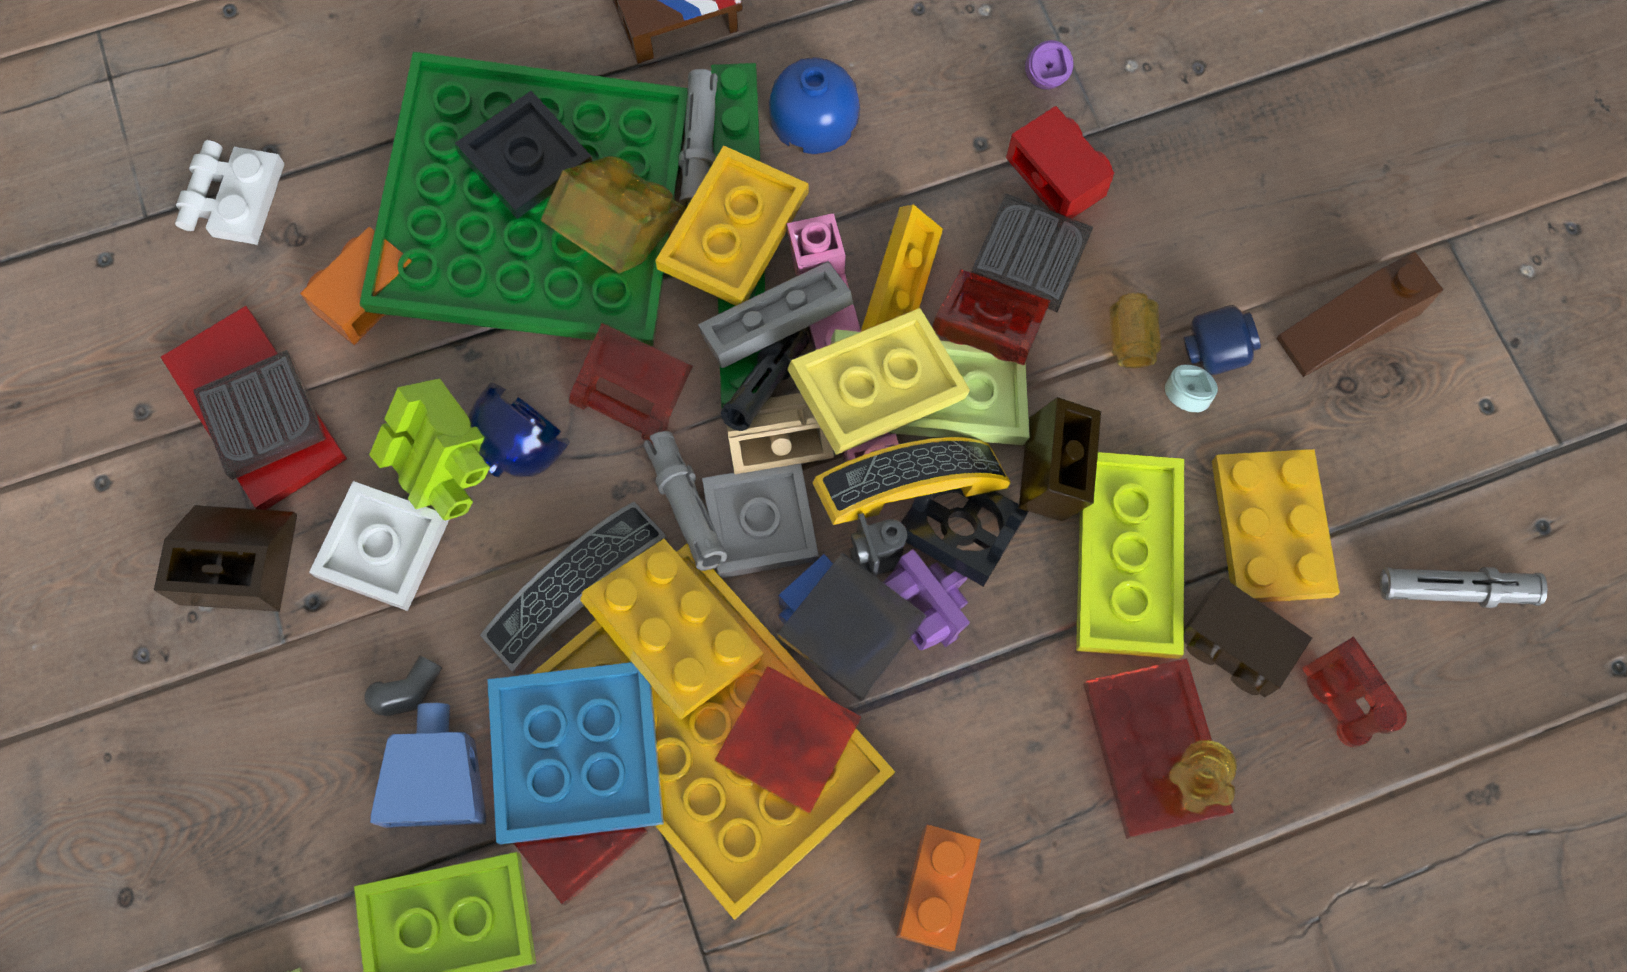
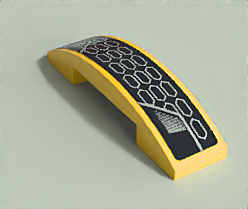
(906, 473)

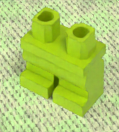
(431, 448)

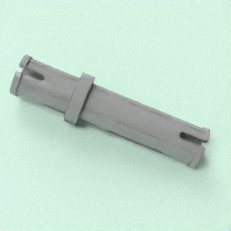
(699, 130)
(678, 485)
(1486, 586)

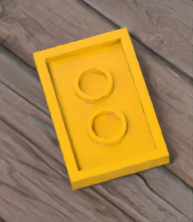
(732, 226)
(1275, 525)
(671, 628)

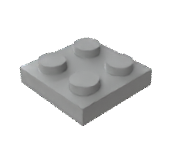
(761, 519)

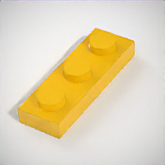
(904, 267)

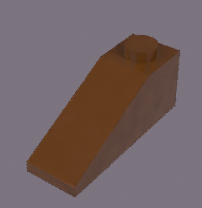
(1361, 314)

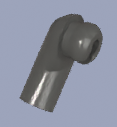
(404, 694)

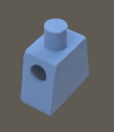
(429, 776)

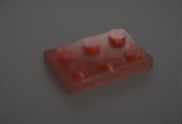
(1143, 729)

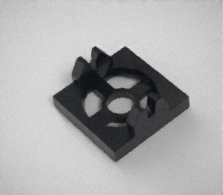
(971, 564)

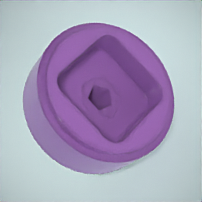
(1049, 64)

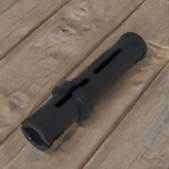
(744, 404)

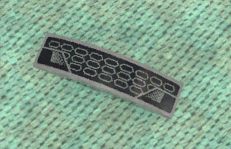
(555, 592)

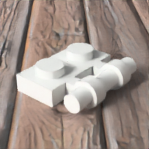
(243, 196)

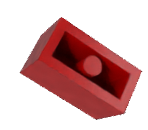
(1060, 163)

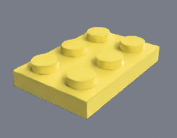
(878, 380)

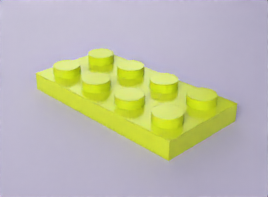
(1133, 558)

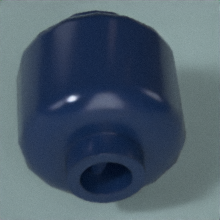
(1222, 340)

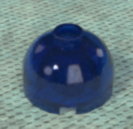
(515, 435)

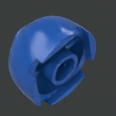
(814, 105)

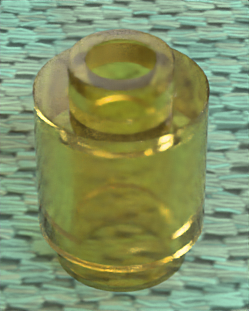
(1135, 330)

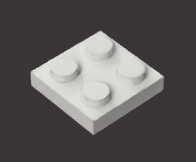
(379, 546)

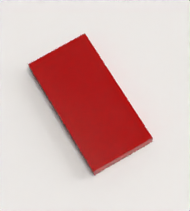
(222, 351)

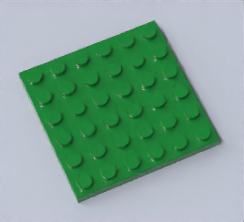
(465, 245)

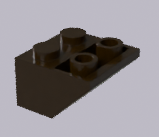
(227, 558)

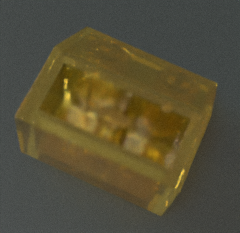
(611, 211)

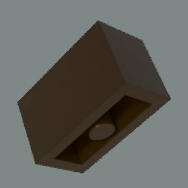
(1060, 460)
(1244, 639)

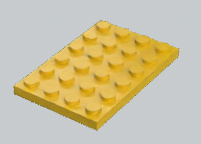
(716, 820)

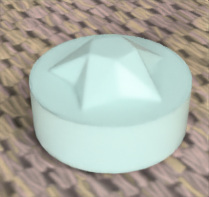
(1191, 388)

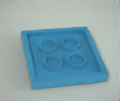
(573, 753)

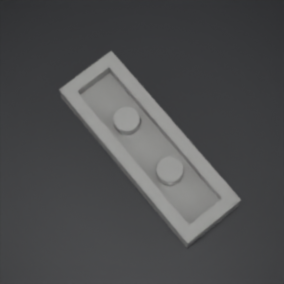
(775, 314)

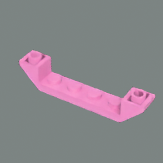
(812, 244)

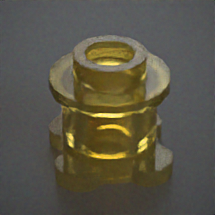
(1205, 775)

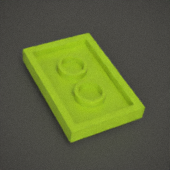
(447, 919)

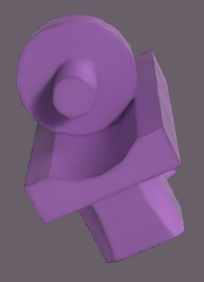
(934, 595)

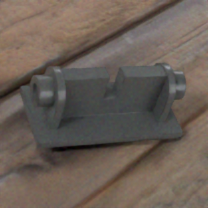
(878, 545)

